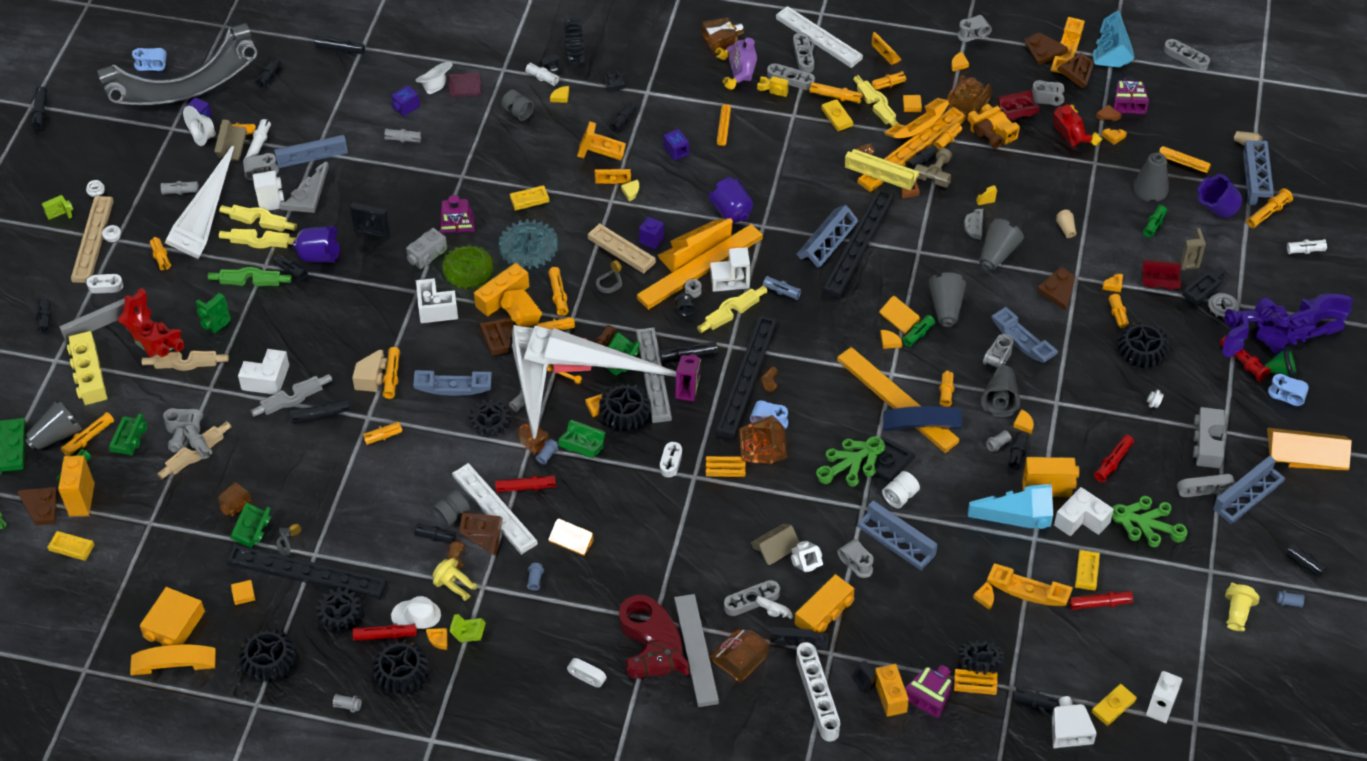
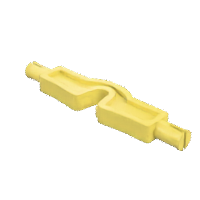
(870, 96)
(249, 215)
(249, 237)
(724, 313)

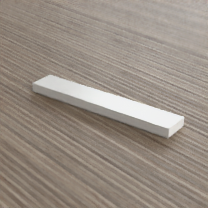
(819, 37)
(493, 505)

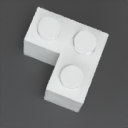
(267, 190)
(732, 273)
(435, 305)
(266, 376)
(1085, 510)

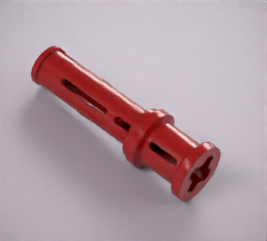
(1250, 363)

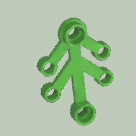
(870, 448)
(1146, 521)

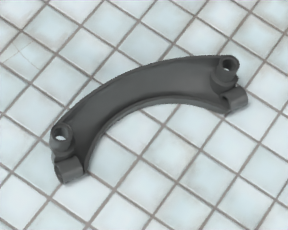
(223, 65)

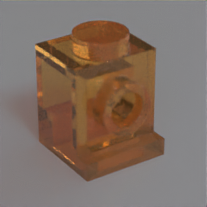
(526, 438)
(234, 499)

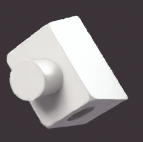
(1166, 691)
(1071, 725)

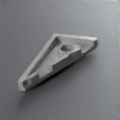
(308, 193)

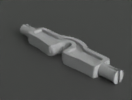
(282, 400)

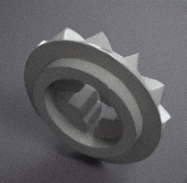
(1228, 301)

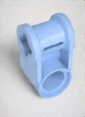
(150, 59)
(1290, 390)
(763, 409)

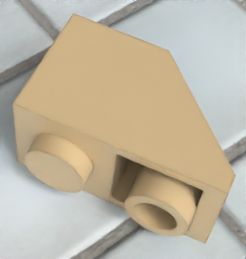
(369, 372)

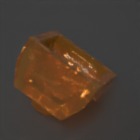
(969, 95)

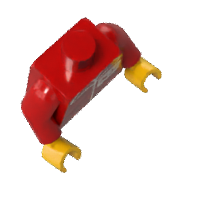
(1071, 126)

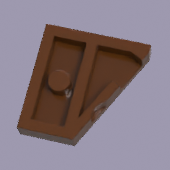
(1044, 48)
(1077, 69)
(1058, 287)
(497, 335)
(40, 504)
(482, 530)

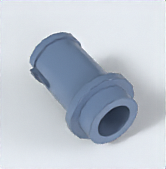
(549, 448)
(535, 571)
(1290, 599)

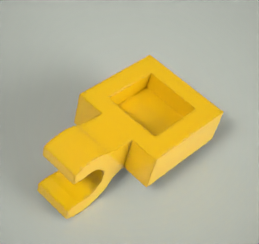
(776, 85)

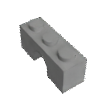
(1208, 451)

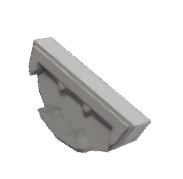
(973, 224)

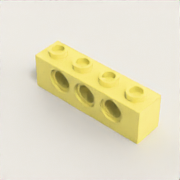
(87, 368)

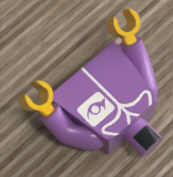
(742, 61)

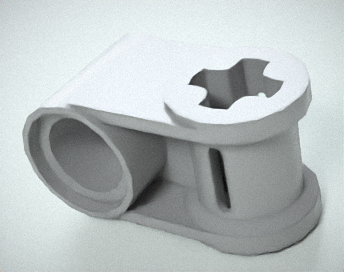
(973, 29)
(1045, 93)
(259, 164)
(999, 351)
(181, 418)
(857, 558)

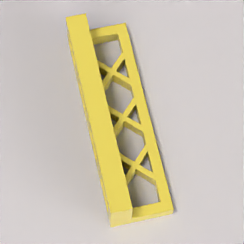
(881, 169)

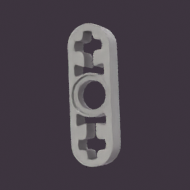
(805, 47)
(1197, 59)
(802, 79)
(1205, 485)
(757, 590)

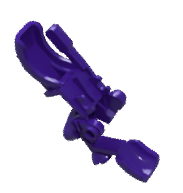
(1280, 328)

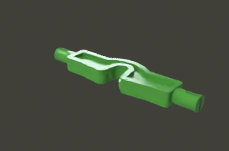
(260, 277)

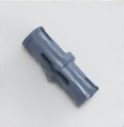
(792, 292)

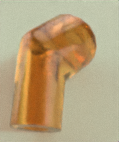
(866, 148)
(767, 379)
(453, 552)

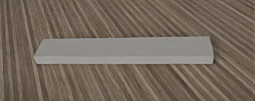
(654, 382)
(696, 650)

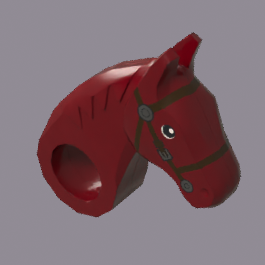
(660, 636)

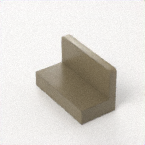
(228, 137)
(1193, 251)
(776, 543)

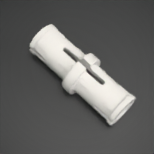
(542, 74)
(1306, 246)

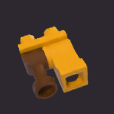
(993, 125)

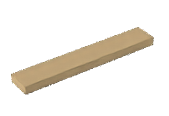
(92, 239)

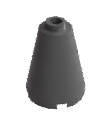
(1152, 180)
(999, 243)
(947, 297)
(1001, 393)
(53, 426)

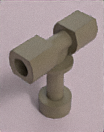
(934, 171)

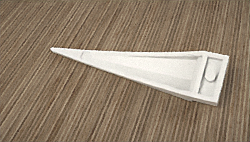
(193, 226)
(560, 347)
(531, 375)

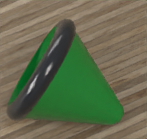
(1283, 364)

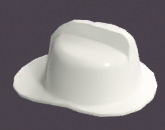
(435, 78)
(199, 125)
(418, 611)

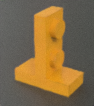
(600, 144)

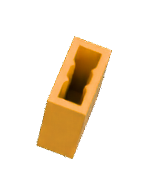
(1055, 471)
(76, 485)
(172, 618)

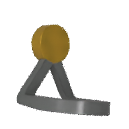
(616, 267)
(293, 530)

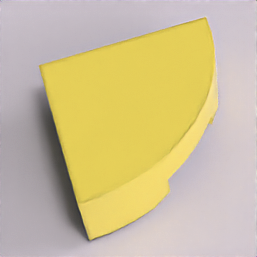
(630, 189)

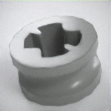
(693, 283)

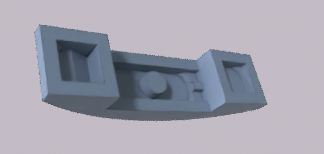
(1023, 339)
(452, 385)

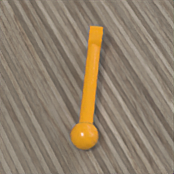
(577, 379)

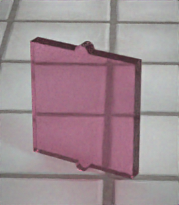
(464, 84)

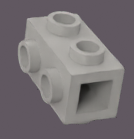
(426, 248)

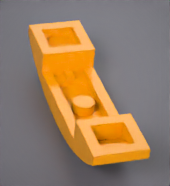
(1071, 38)
(933, 112)
(1029, 589)
(173, 656)

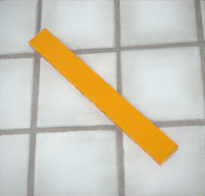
(916, 143)
(698, 267)
(892, 395)

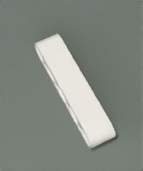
(818, 700)

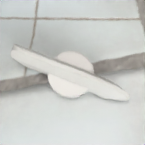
(773, 608)

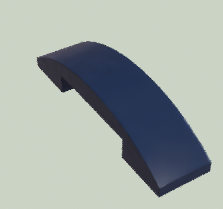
(922, 417)

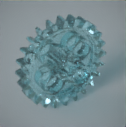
(516, 240)

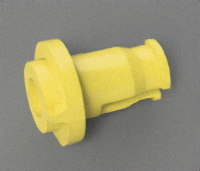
(447, 573)
(1241, 600)

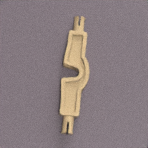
(195, 360)
(186, 456)

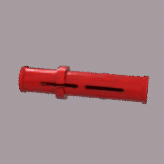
(1110, 463)
(525, 483)
(1109, 599)
(382, 632)

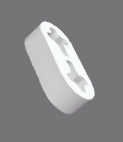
(104, 283)
(667, 458)
(586, 672)

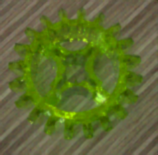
(467, 266)

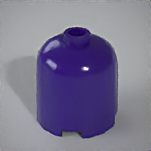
(1219, 196)
(731, 200)
(317, 244)

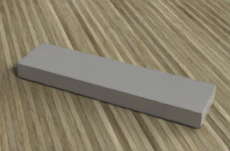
(93, 320)

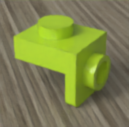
(57, 207)
(467, 630)

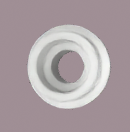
(95, 188)
(111, 233)
(1155, 398)

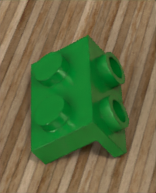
(213, 314)
(623, 345)
(128, 435)
(582, 439)
(249, 525)

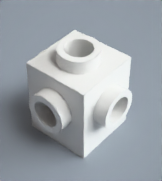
(812, 558)

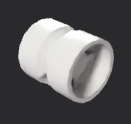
(900, 489)

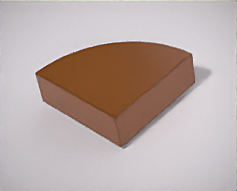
(1108, 113)
(914, 191)

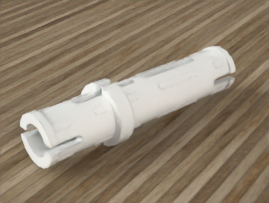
(259, 137)

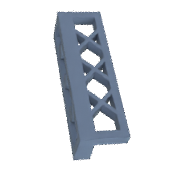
(311, 151)
(1253, 181)
(823, 232)
(1245, 484)
(899, 529)

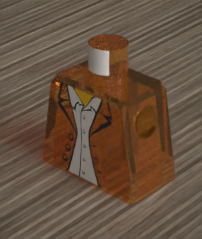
(720, 33)

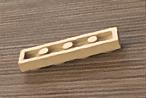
(621, 248)

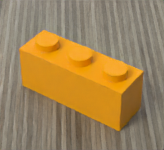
(490, 295)
(825, 605)

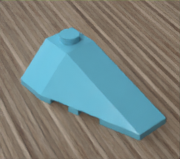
(1114, 45)
(1025, 509)

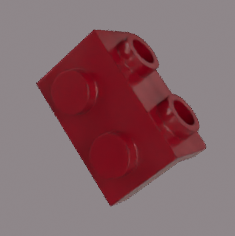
(1018, 105)
(1161, 274)

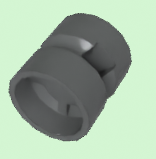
(517, 105)
(448, 510)

